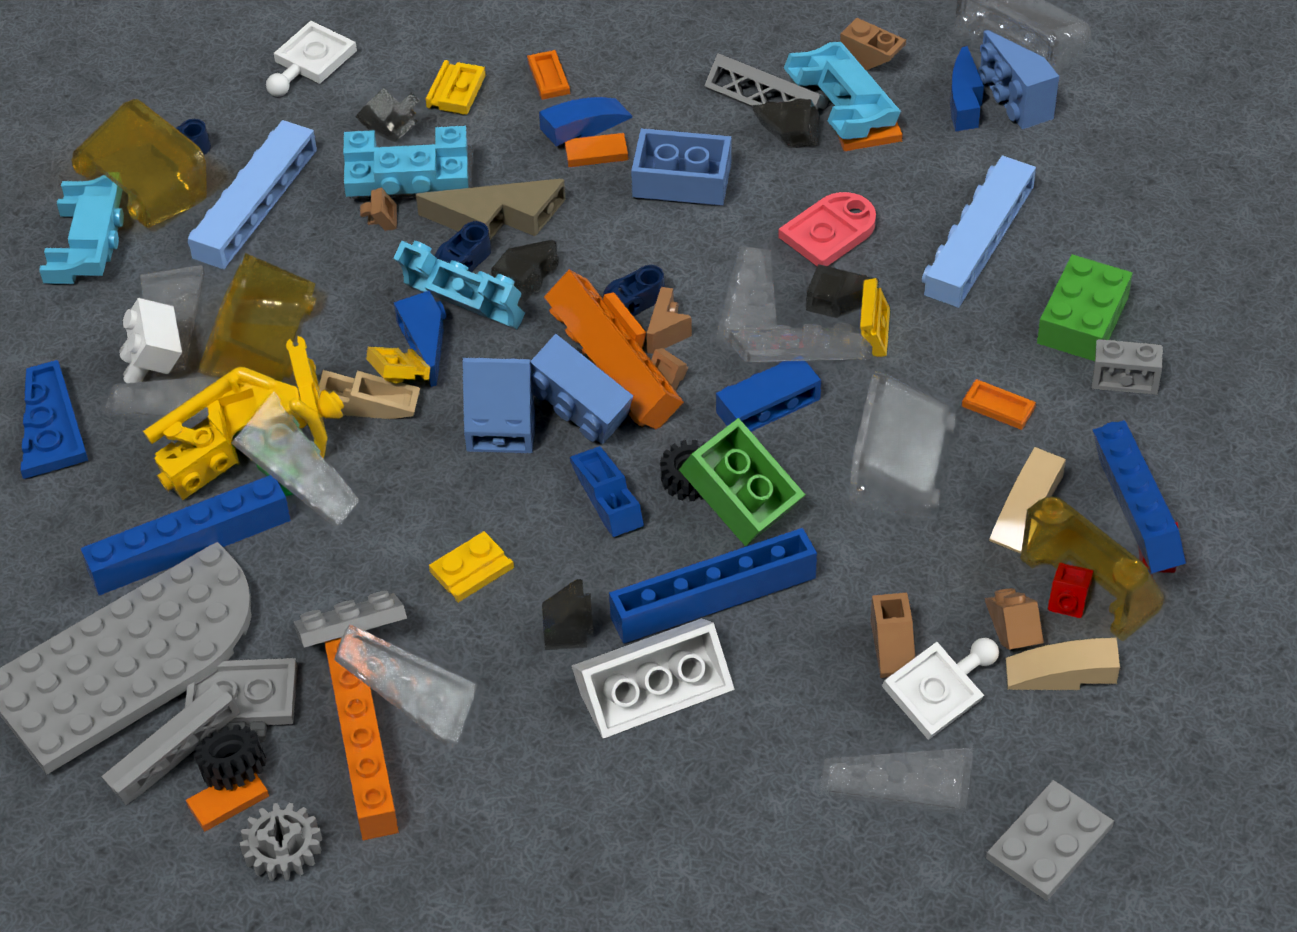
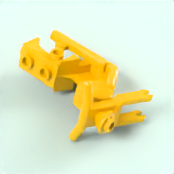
(230, 407)

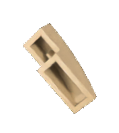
(371, 395)
(1036, 481)
(1064, 665)

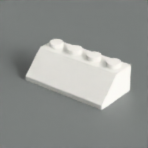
(653, 677)

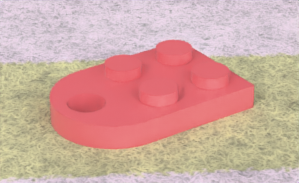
(829, 228)

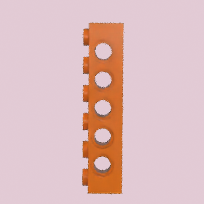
(362, 750)

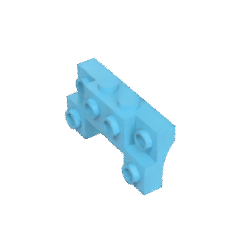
(855, 94)
(405, 167)
(92, 232)
(453, 283)

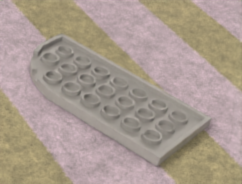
(126, 658)

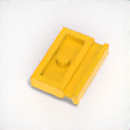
(455, 87)
(875, 317)
(396, 365)
(471, 566)

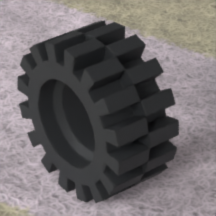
(669, 467)
(230, 757)

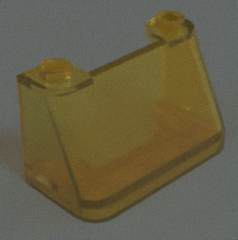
(147, 160)
(257, 321)
(1061, 534)

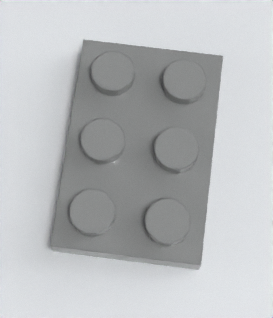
(377, 611)
(260, 689)
(1049, 840)

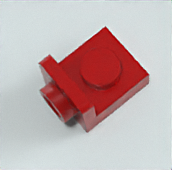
(1070, 590)

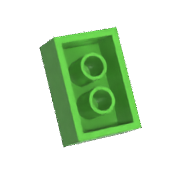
(1084, 307)
(741, 482)

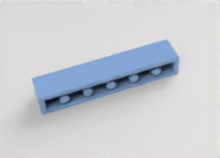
(252, 194)
(979, 231)

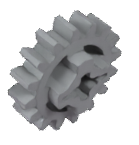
(299, 844)

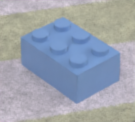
(681, 166)
(579, 390)

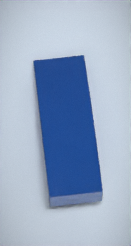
(965, 92)
(581, 118)
(607, 491)

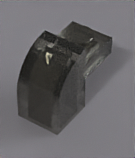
(389, 116)

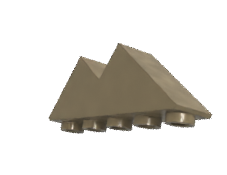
(518, 205)

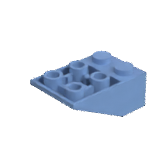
(1018, 80)
(498, 405)

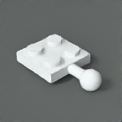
(312, 53)
(936, 689)

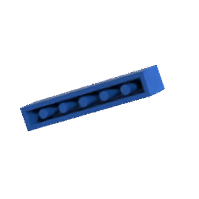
(1139, 497)
(183, 533)
(712, 585)

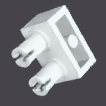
(151, 340)

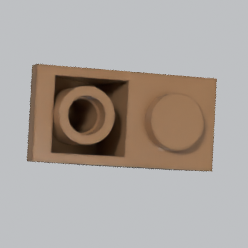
(870, 43)
(1015, 618)
(892, 632)

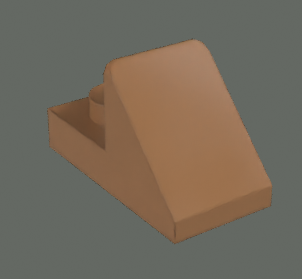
(666, 324)

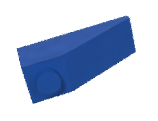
(422, 327)

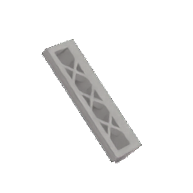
(760, 78)
(171, 744)

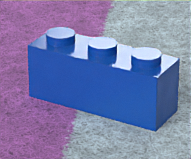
(769, 395)

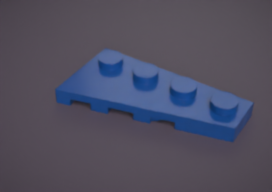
(49, 423)

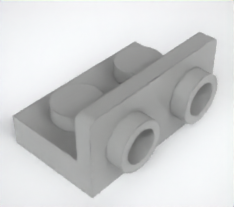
(1127, 366)

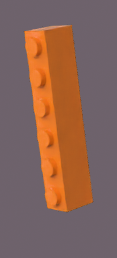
(612, 349)

